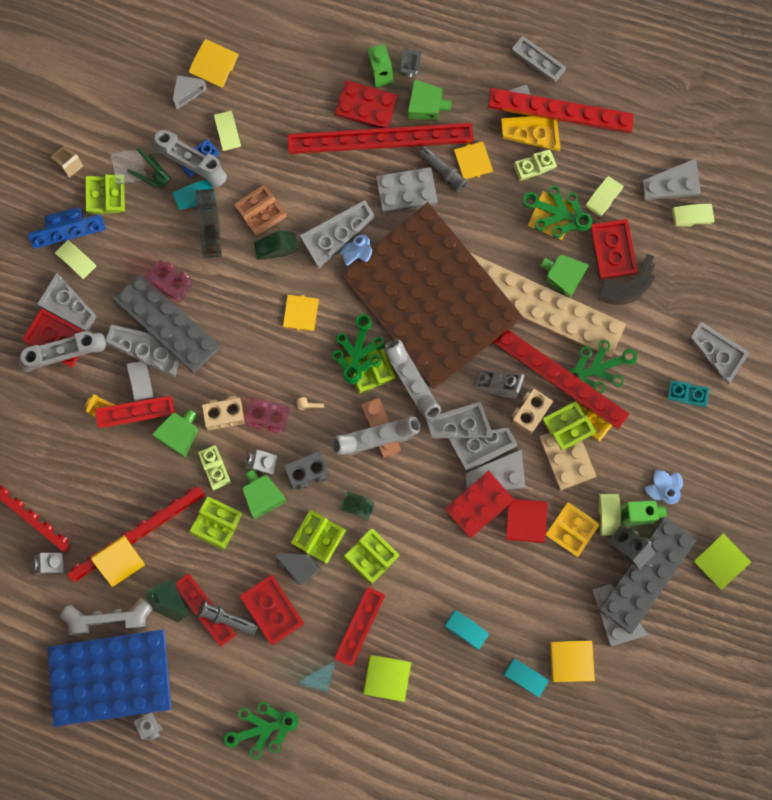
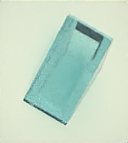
(320, 679)

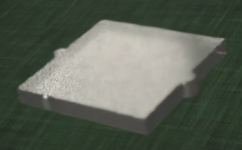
(127, 160)

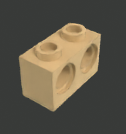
(534, 413)
(224, 419)

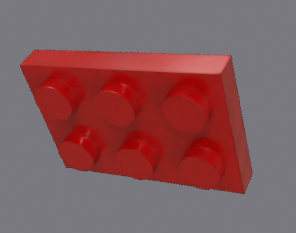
(366, 105)
(613, 249)
(48, 329)
(479, 504)
(272, 610)

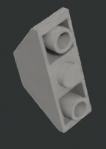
(500, 383)

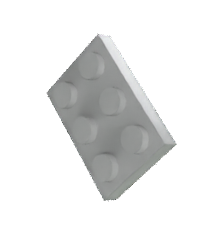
(406, 190)

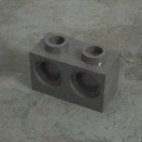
(304, 465)
(631, 546)

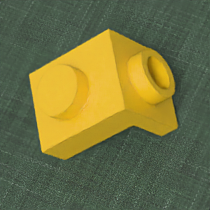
(95, 403)

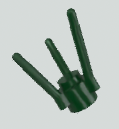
(160, 177)

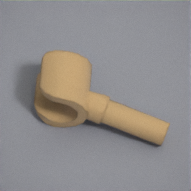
(303, 404)

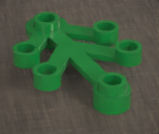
(559, 212)
(358, 352)
(598, 368)
(264, 729)

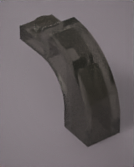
(209, 223)
(624, 293)

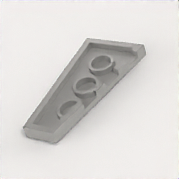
(143, 348)

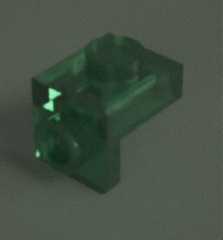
(357, 505)

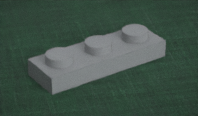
(538, 59)

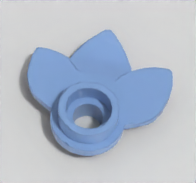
(357, 248)
(663, 484)

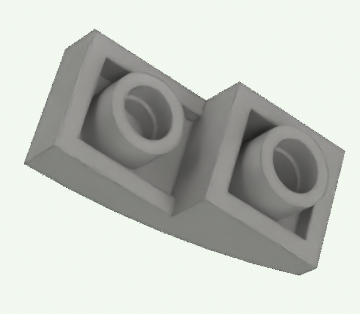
(140, 381)

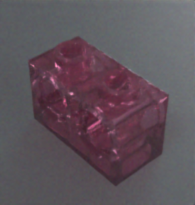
(167, 283)
(269, 411)

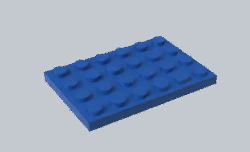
(109, 678)

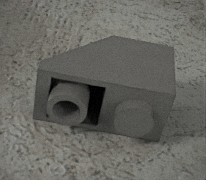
(300, 566)

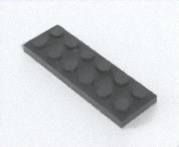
(166, 323)
(641, 587)

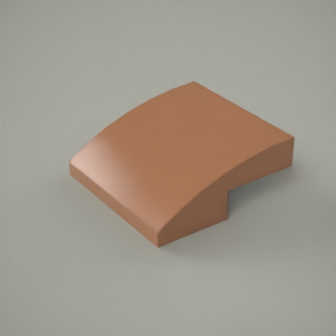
(260, 210)

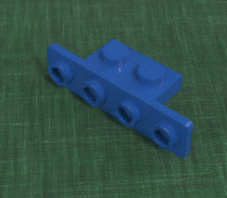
(65, 226)

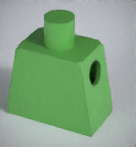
(380, 62)
(426, 102)
(564, 274)
(178, 432)
(261, 494)
(641, 513)

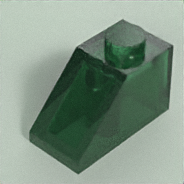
(276, 245)
(167, 601)

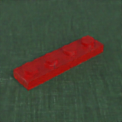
(134, 412)
(194, 597)
(359, 626)

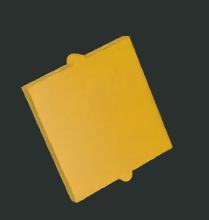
(473, 160)
(300, 312)

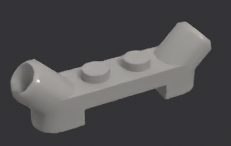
(205, 166)
(61, 350)
(412, 380)
(376, 436)
(133, 619)

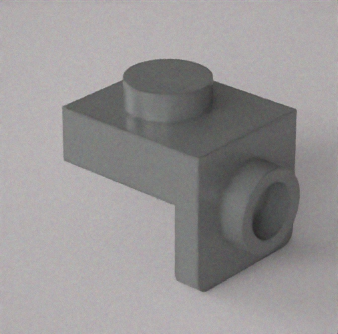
(410, 62)

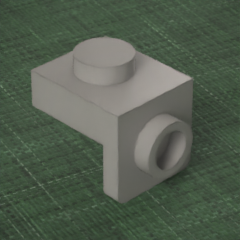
(260, 461)
(47, 563)
(148, 727)

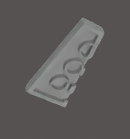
(333, 234)

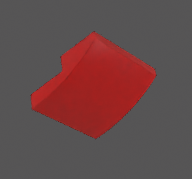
(526, 521)

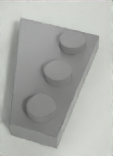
(673, 183)
(66, 304)
(719, 351)
(461, 423)
(477, 451)
(506, 470)
(614, 633)

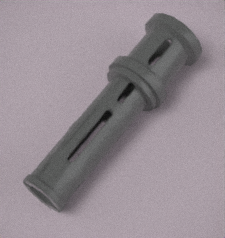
(449, 174)
(218, 616)

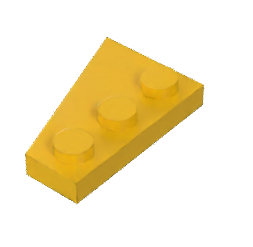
(532, 131)

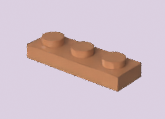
(376, 416)

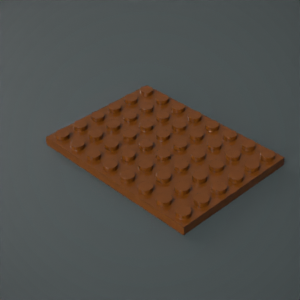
(432, 295)

